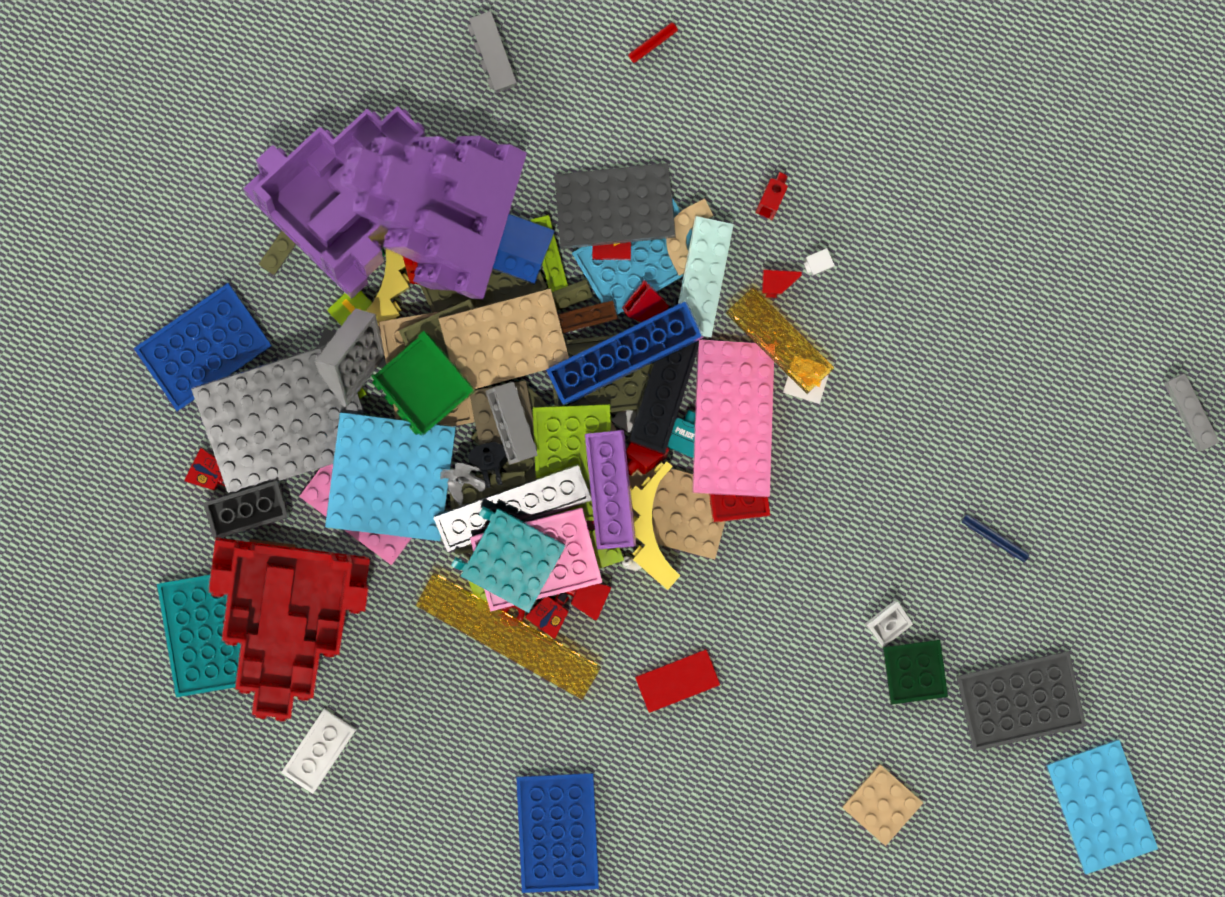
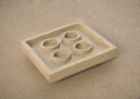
(882, 805)

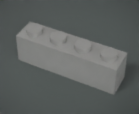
(492, 51)
(1191, 412)
(511, 423)

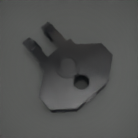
(489, 460)

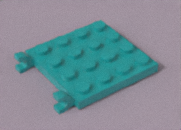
(511, 559)

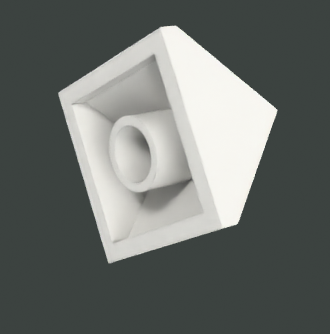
(889, 623)

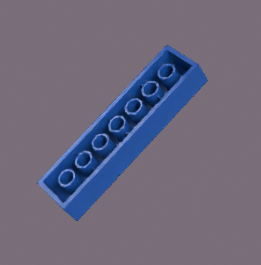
(625, 353)

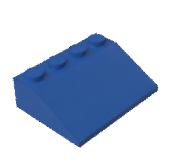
(522, 249)

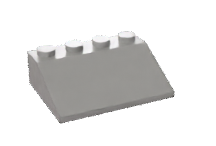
(351, 355)

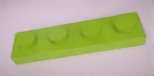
(552, 263)

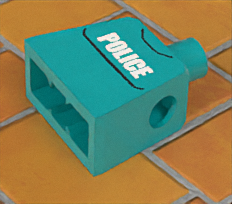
(683, 435)

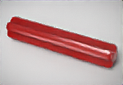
(653, 42)

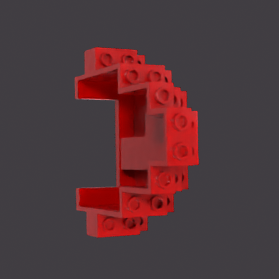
(284, 613)

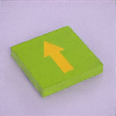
(345, 306)

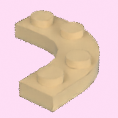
(683, 223)

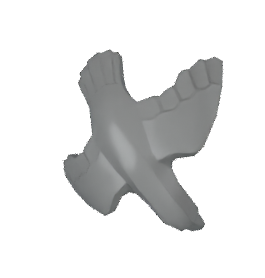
(458, 477)

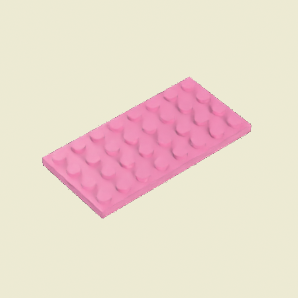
(733, 419)

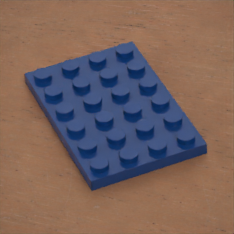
(202, 346)
(557, 832)

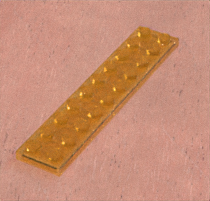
(508, 636)

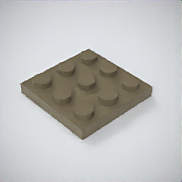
(484, 419)

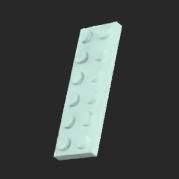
(705, 270)

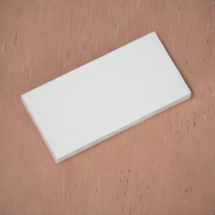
(318, 751)

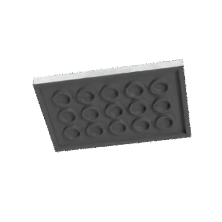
(614, 206)
(1021, 701)

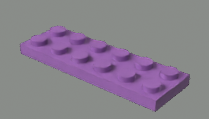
(610, 489)

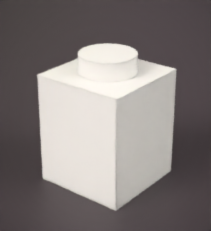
(818, 262)

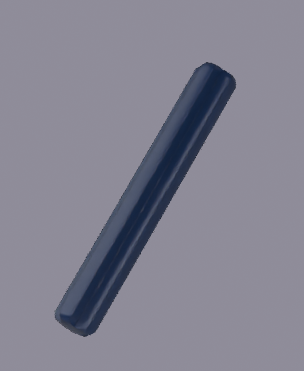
(995, 538)

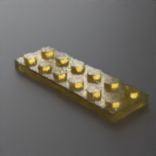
(780, 340)

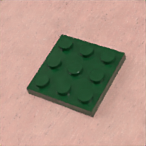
(915, 672)

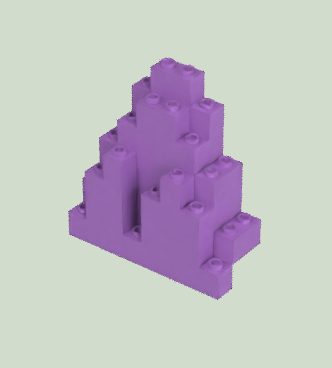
(439, 202)
(312, 207)

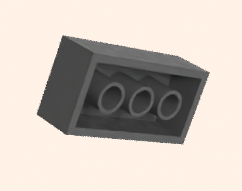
(246, 510)

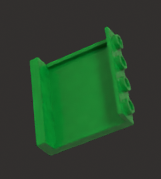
(423, 384)

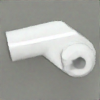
(630, 564)

